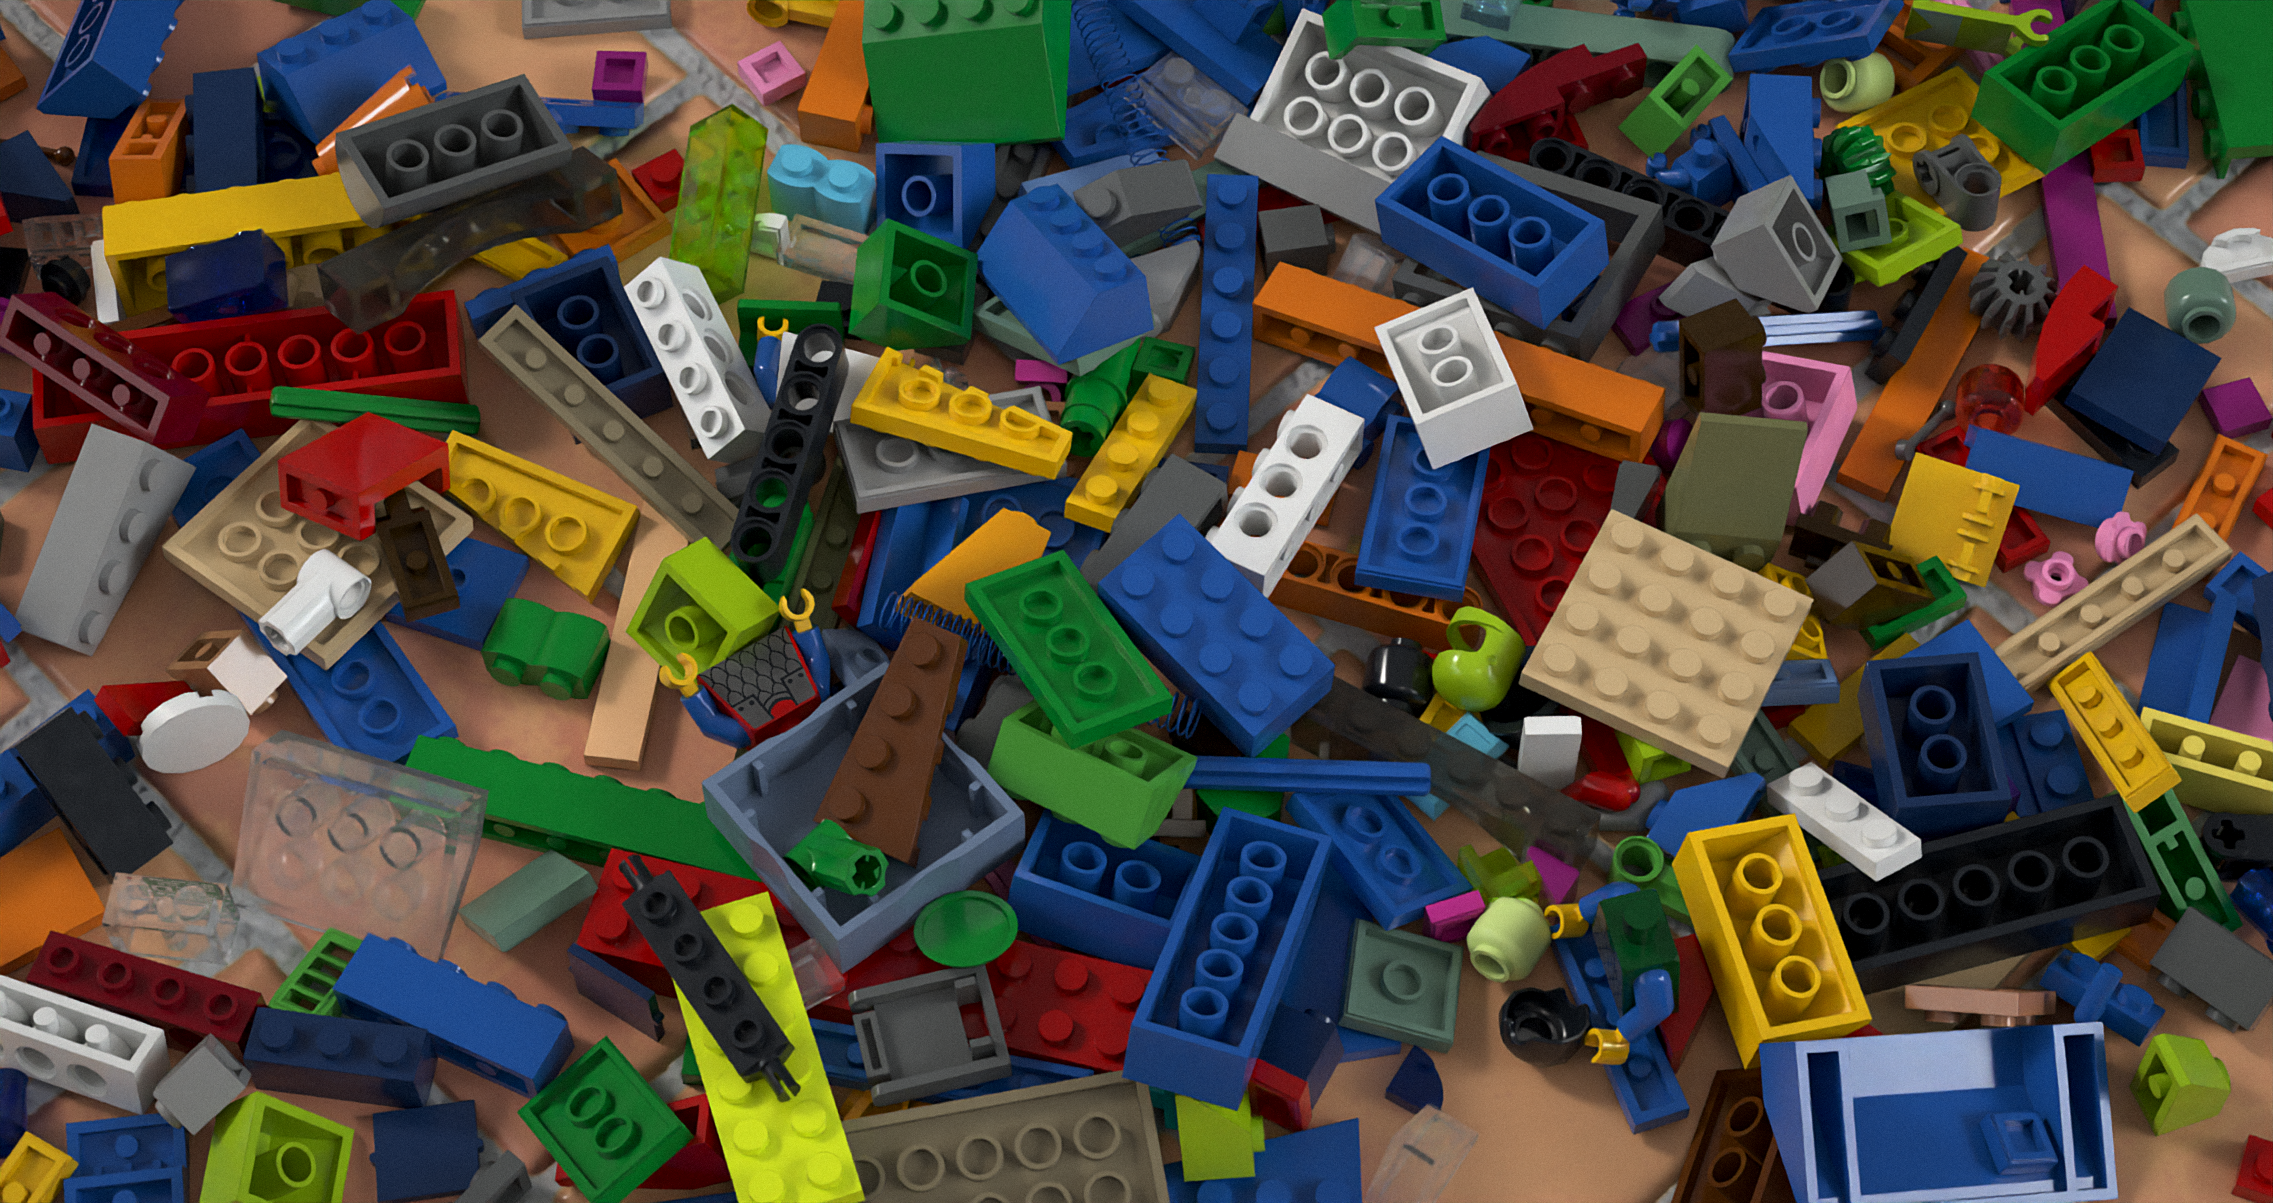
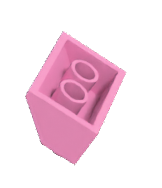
(1816, 395)

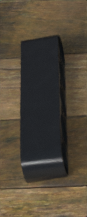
(793, 475)

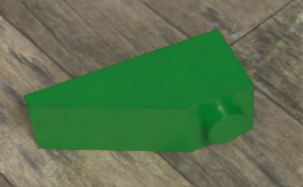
(2180, 862)

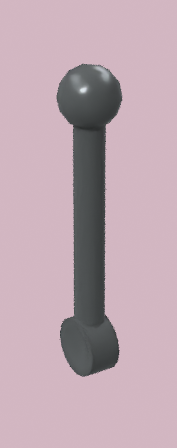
(1906, 448)

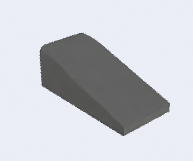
(1635, 489)

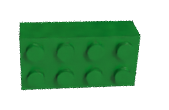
(2082, 82)

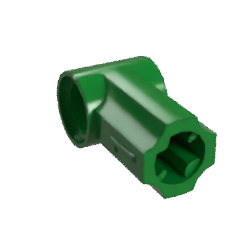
(836, 861)

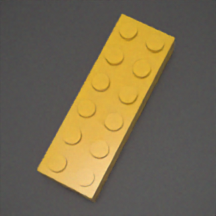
(303, 216)

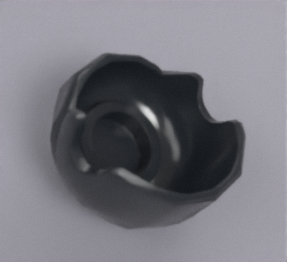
(1543, 1026)

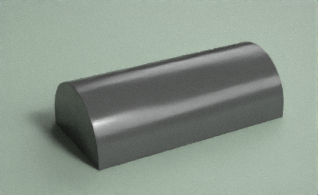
(449, 151)

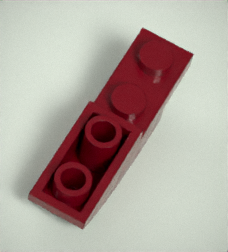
(1561, 85)

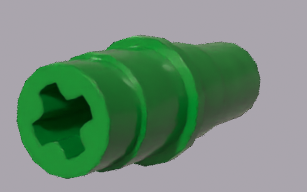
(1097, 401)

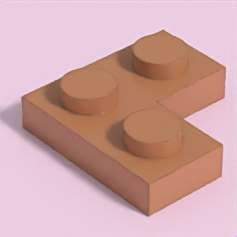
(1996, 1005)

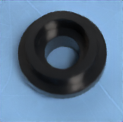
(66, 279)

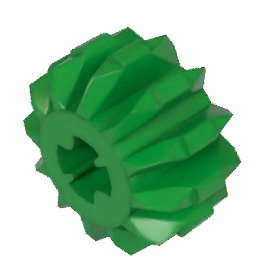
(1857, 150)

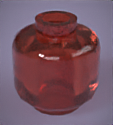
(1990, 399)

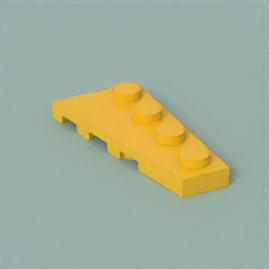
(939, 415)
(544, 514)

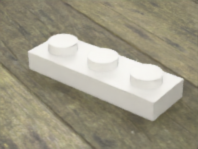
(1844, 821)

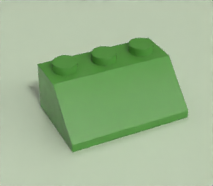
(1110, 785)

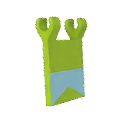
(1974, 27)

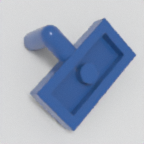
(2101, 996)

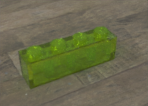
(720, 199)

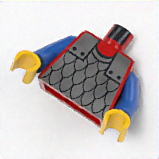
(760, 687)

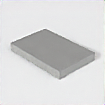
(587, 17)

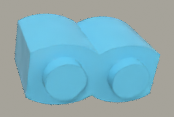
(822, 188)

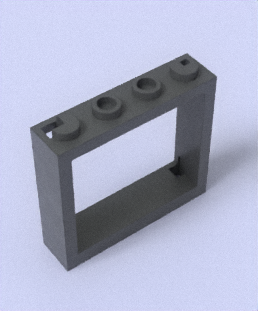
(1627, 221)

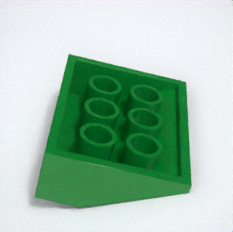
(968, 69)

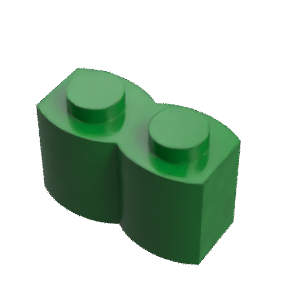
(546, 649)

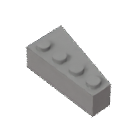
(100, 537)

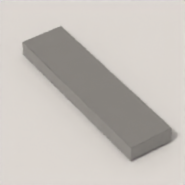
(1302, 172)

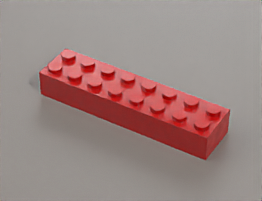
(248, 355)

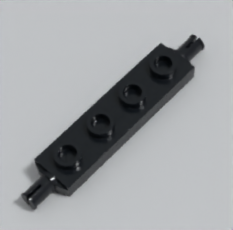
(709, 978)

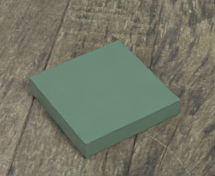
(528, 900)
(1400, 986)

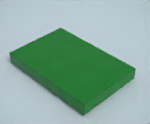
(605, 1124)

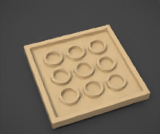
(254, 548)
(1666, 643)

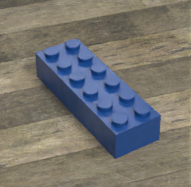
(1227, 959)

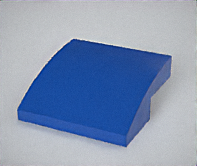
(128, 1161)

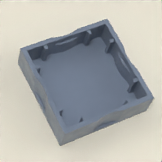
(774, 791)

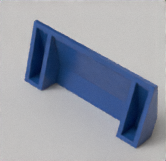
(1905, 1113)

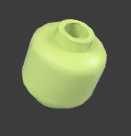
(1857, 84)
(1508, 939)

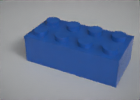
(1493, 232)
(1216, 636)

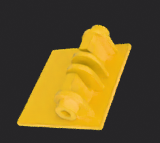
(1952, 516)

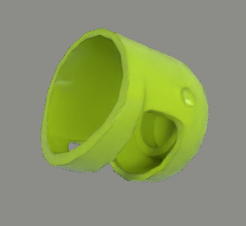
(1483, 677)

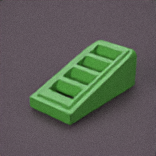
(308, 970)

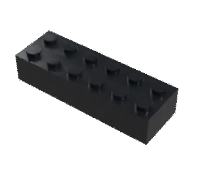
(1994, 895)

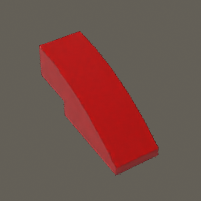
(2068, 336)

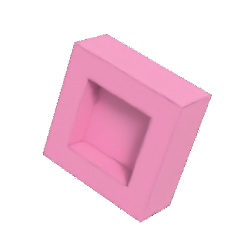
(772, 73)

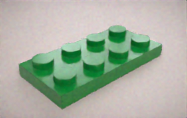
(1068, 649)

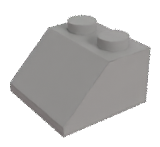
(1777, 247)

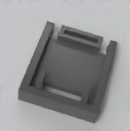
(917, 1037)

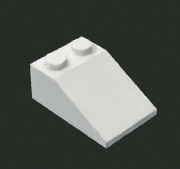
(1454, 378)

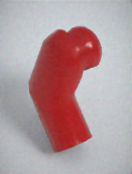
(1604, 791)

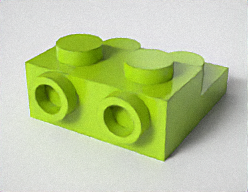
(1916, 237)

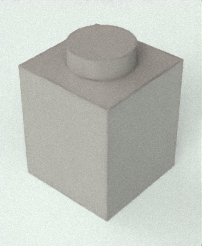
(200, 1085)

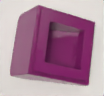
(1558, 880)

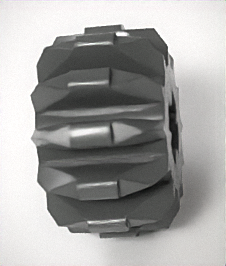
(2012, 296)

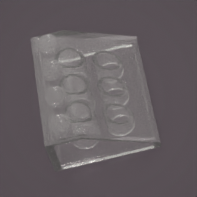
(355, 843)

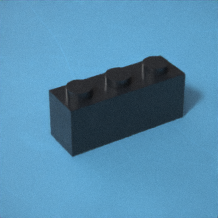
(92, 793)

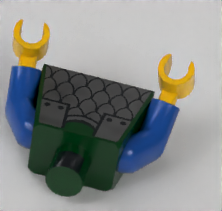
(1636, 959)

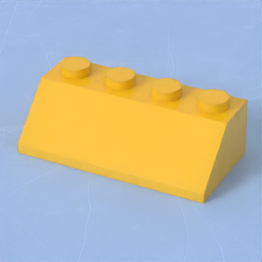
(1768, 935)

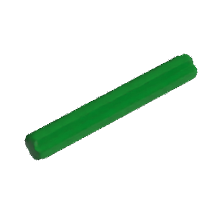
(345, 407)

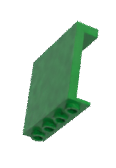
(2230, 76)

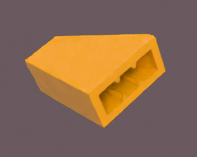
(997, 545)

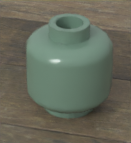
(2200, 304)

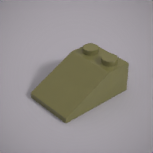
(1734, 486)

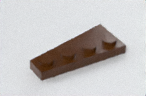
(891, 762)

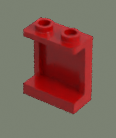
(356, 467)

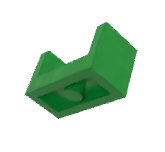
(1383, 23)

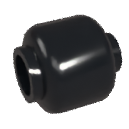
(1400, 675)

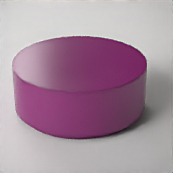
(1670, 443)

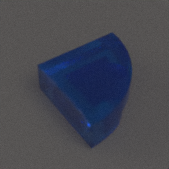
(1416, 1083)

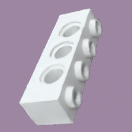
(700, 359)
(1332, 443)
(80, 1046)

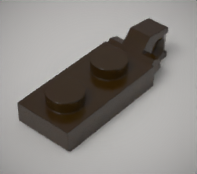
(415, 559)

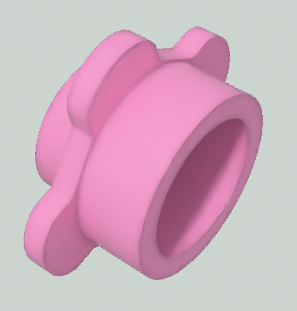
(2119, 538)
(2049, 591)

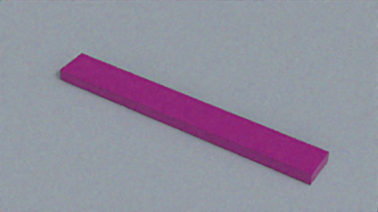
(2069, 193)

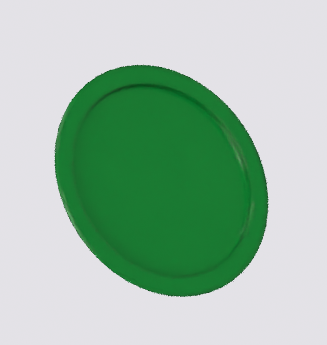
(966, 929)

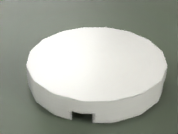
(192, 731)

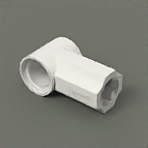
(323, 591)

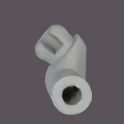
(1636, 816)

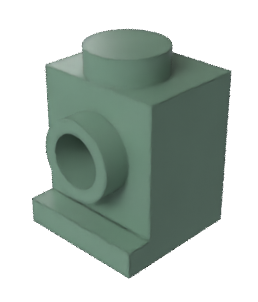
(1857, 211)

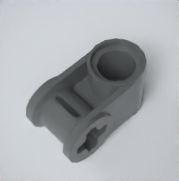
(1960, 182)

